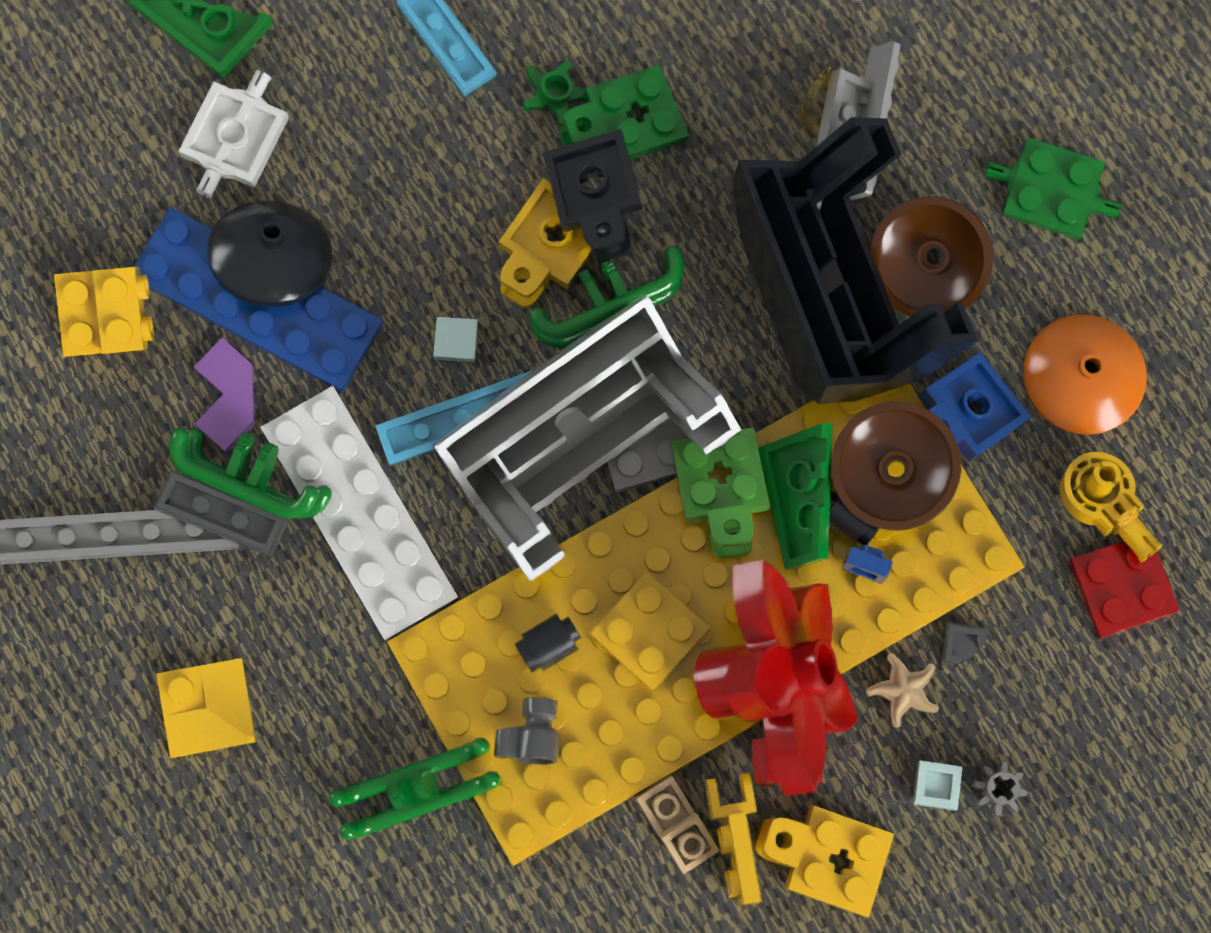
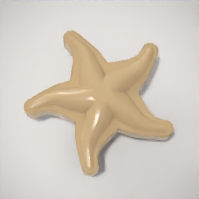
(904, 690)

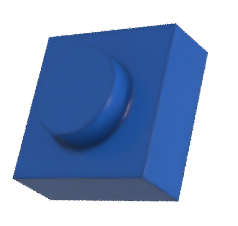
(867, 563)

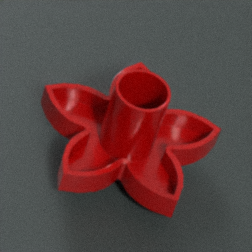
(780, 673)

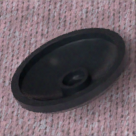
(265, 268)

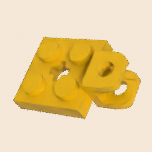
(536, 257)
(735, 840)
(807, 854)

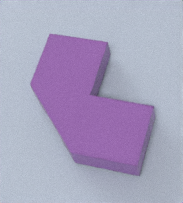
(235, 409)

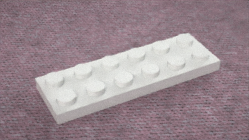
(364, 516)

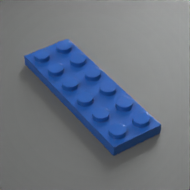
(316, 335)

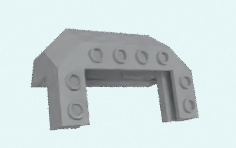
(554, 431)

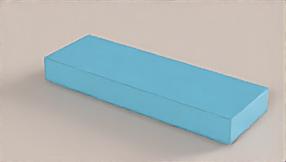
(448, 43)

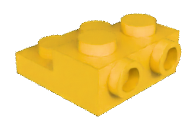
(103, 311)

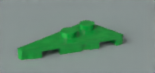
(206, 31)

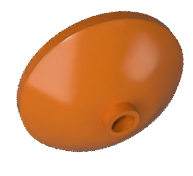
(1070, 394)

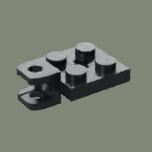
(599, 209)

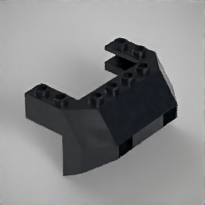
(823, 277)

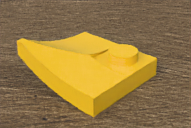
(206, 708)

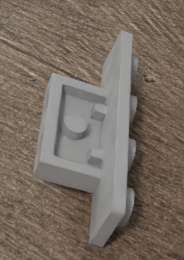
(859, 97)

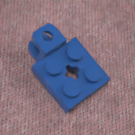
(978, 383)

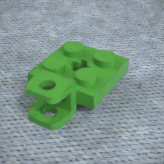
(725, 505)

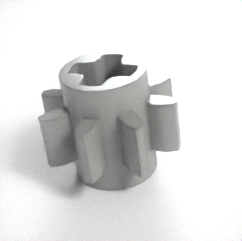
(988, 785)

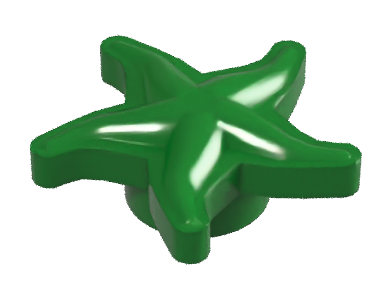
(553, 91)

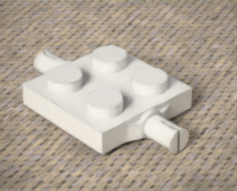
(233, 134)

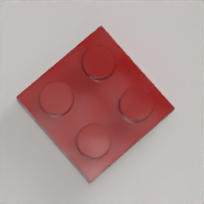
(1122, 589)

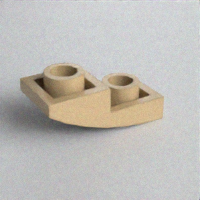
(676, 823)

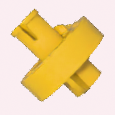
(1119, 507)

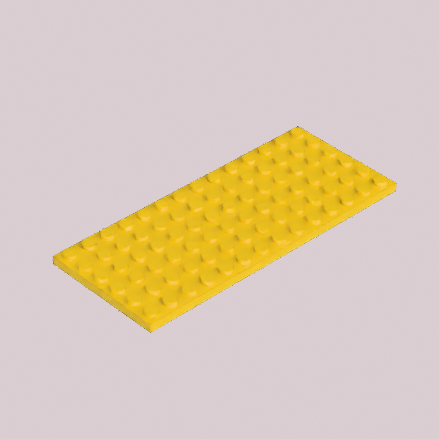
(610, 725)

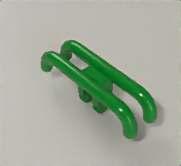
(658, 290)
(188, 458)
(415, 789)

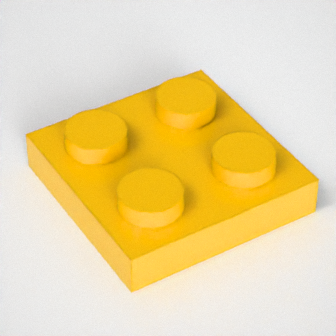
(649, 631)

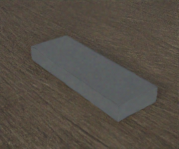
(220, 514)

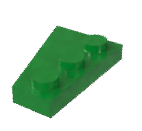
(799, 493)

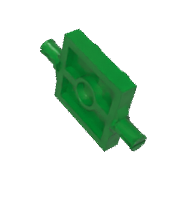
(1053, 189)

